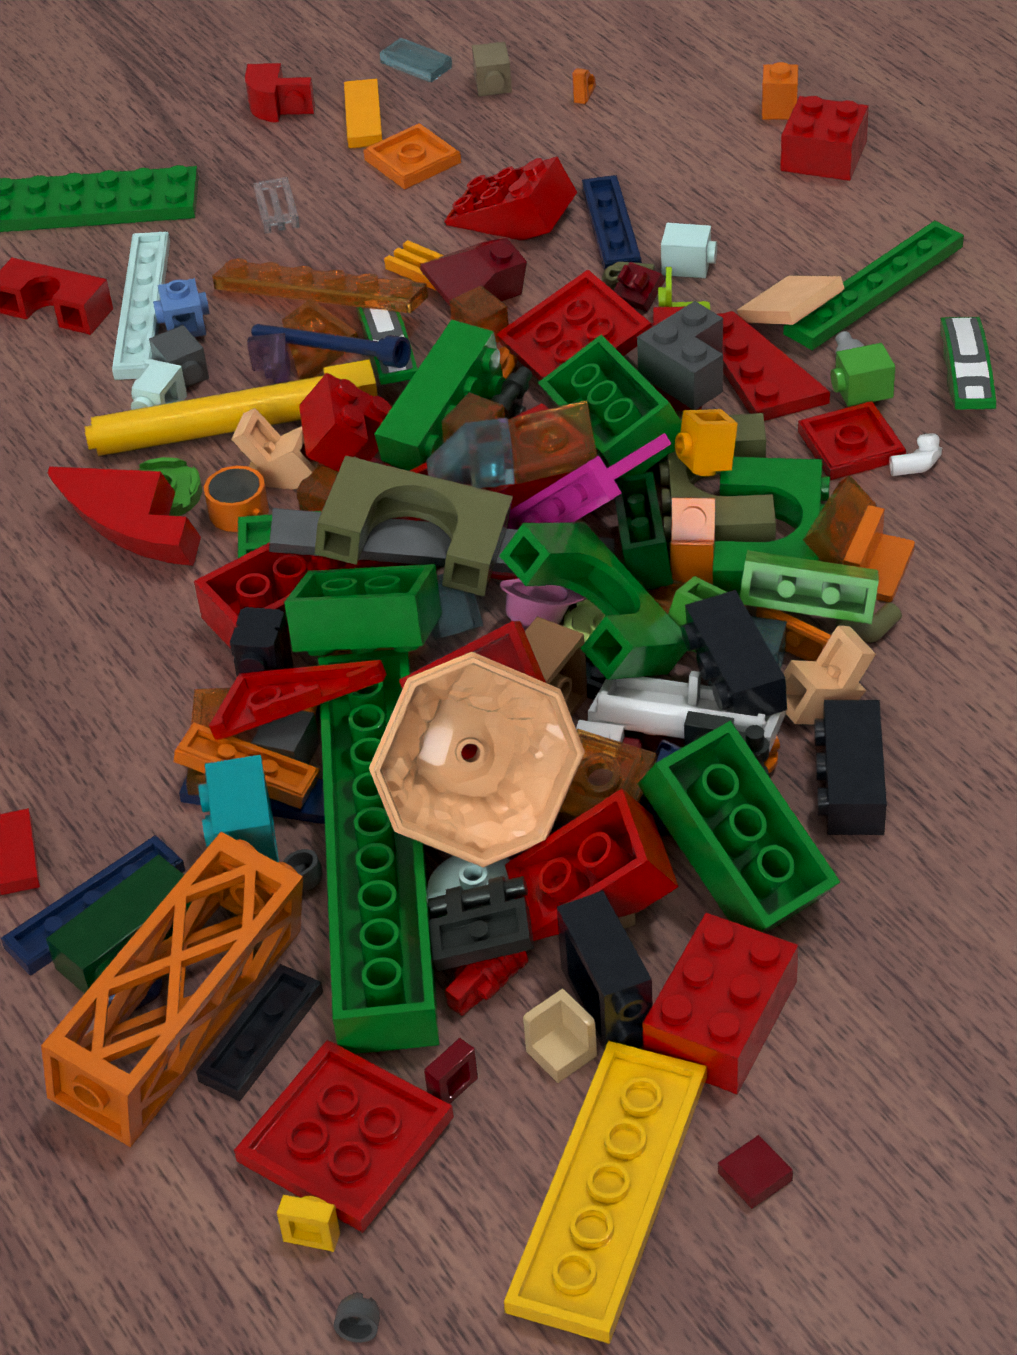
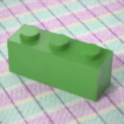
(809, 587)

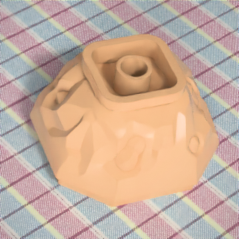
(502, 794)

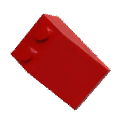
(605, 850)

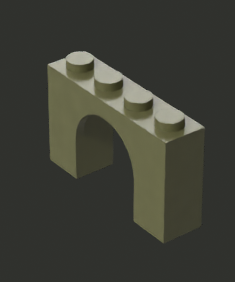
(374, 492)
(736, 517)

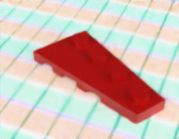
(765, 375)

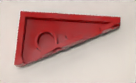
(274, 694)

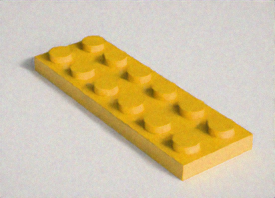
(606, 1192)

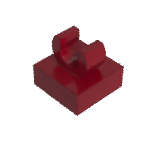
(638, 285)

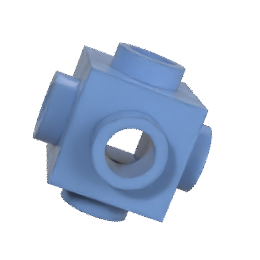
(182, 305)

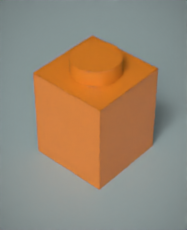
(779, 90)

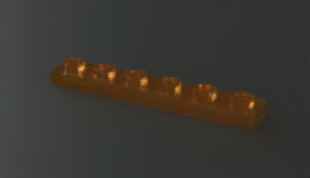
(321, 286)

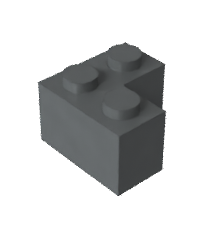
(685, 355)

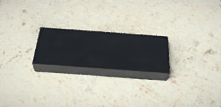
(259, 1032)

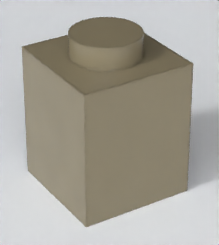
(491, 69)

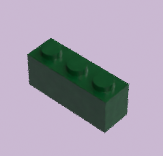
(642, 531)
(100, 931)

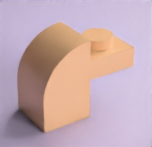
(276, 457)
(829, 678)

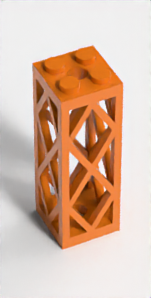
(79, 1066)

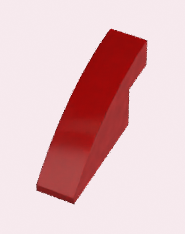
(130, 511)

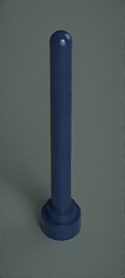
(391, 350)

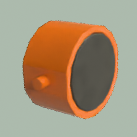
(235, 494)

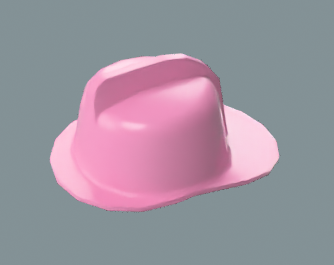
(528, 602)

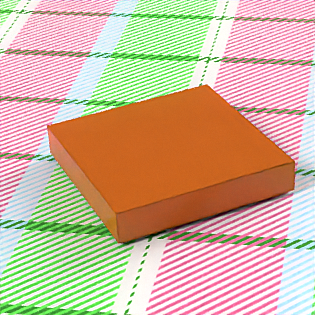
(412, 156)

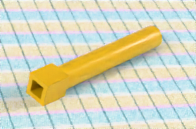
(213, 413)

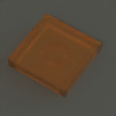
(552, 441)

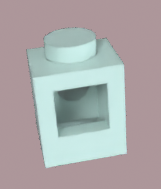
(158, 385)

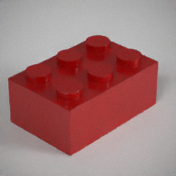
(722, 1000)

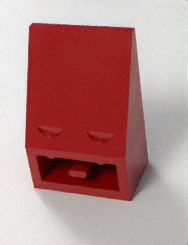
(515, 201)

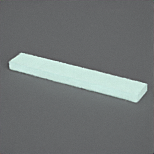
(138, 319)

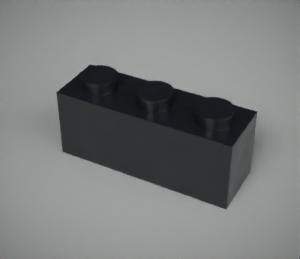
(734, 656)
(851, 767)

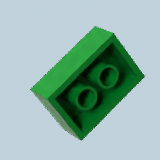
(363, 609)

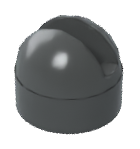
(307, 865)
(359, 1329)

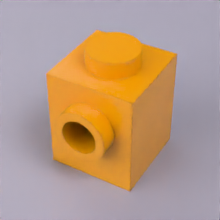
(706, 441)

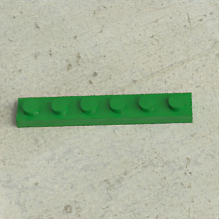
(877, 283)

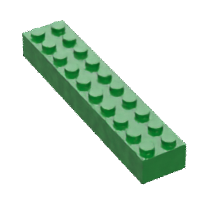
(374, 881)

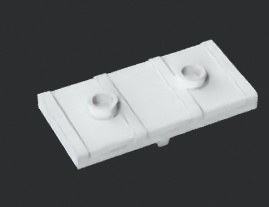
(662, 707)

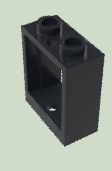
(604, 969)

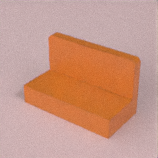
(880, 552)

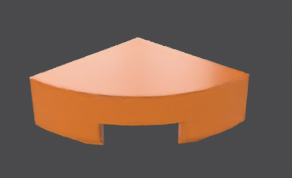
(582, 85)

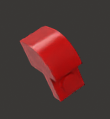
(275, 96)

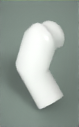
(920, 460)

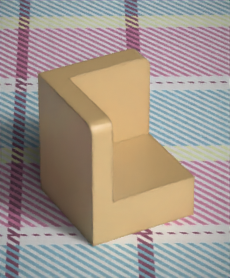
(560, 1035)

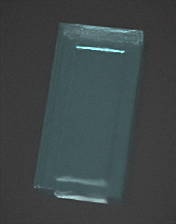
(416, 60)

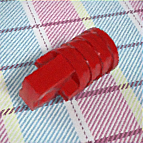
(482, 980)

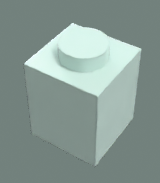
(687, 250)

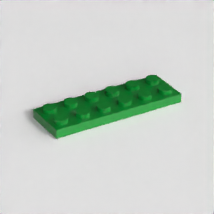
(98, 198)

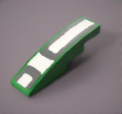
(378, 325)
(967, 363)

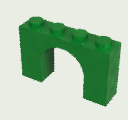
(796, 498)
(636, 631)

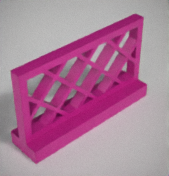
(581, 489)

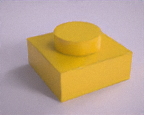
(308, 1222)

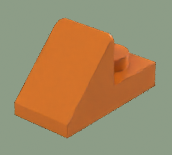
(692, 538)

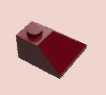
(489, 264)

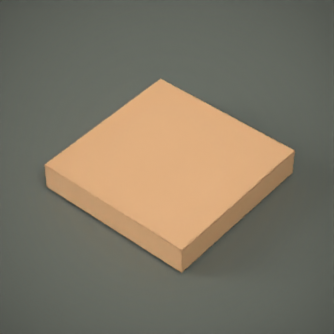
(791, 299)

